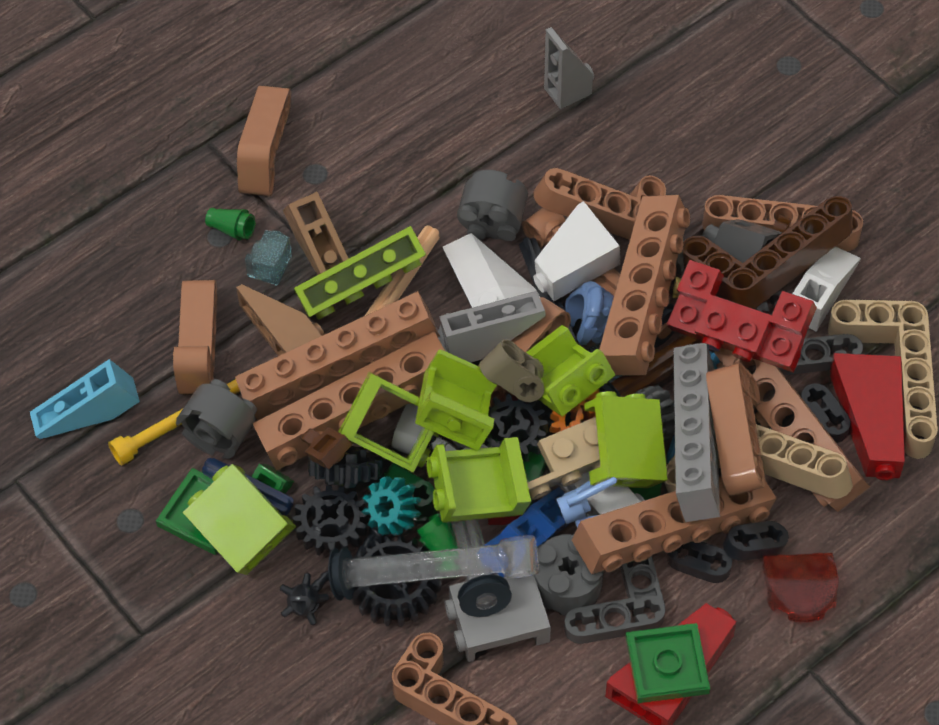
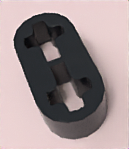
(828, 410)
(754, 536)
(699, 561)

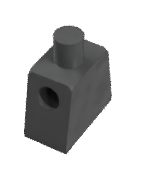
(740, 237)

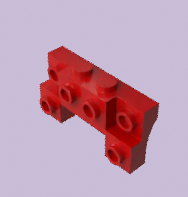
(731, 326)

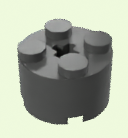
(492, 205)
(216, 419)
(564, 577)

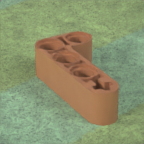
(261, 140)
(616, 210)
(197, 335)
(732, 399)
(430, 685)

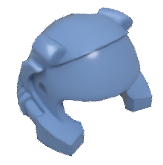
(591, 305)

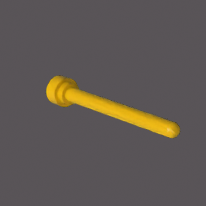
(125, 448)

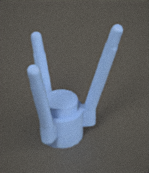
(575, 503)

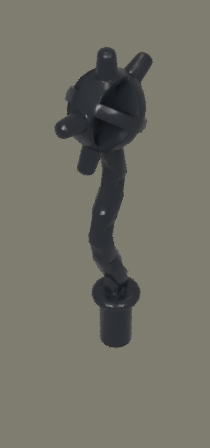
(304, 598)

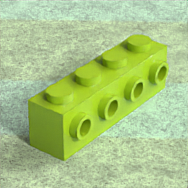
(360, 271)

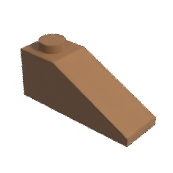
(315, 232)
(278, 323)

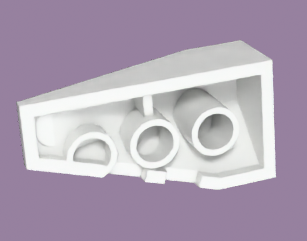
(483, 273)

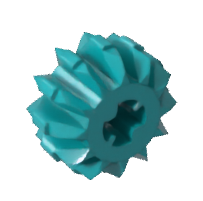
(383, 495)

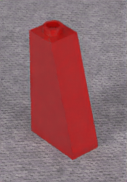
(872, 397)
(715, 631)

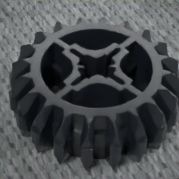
(373, 597)

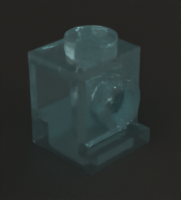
(269, 257)

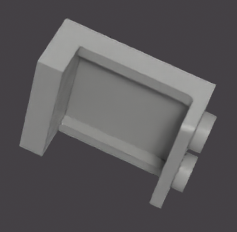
(519, 621)

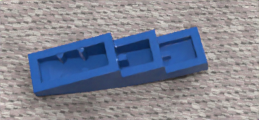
(541, 519)

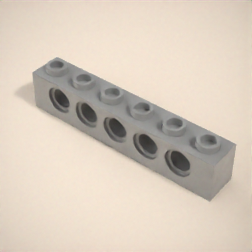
(695, 435)

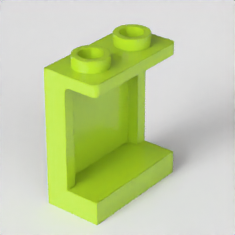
(569, 370)
(456, 400)
(628, 440)
(479, 482)
(237, 519)

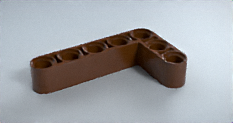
(779, 260)

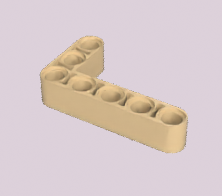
(917, 364)
(796, 464)

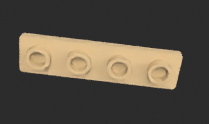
(567, 457)

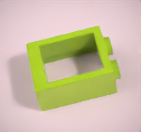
(358, 410)

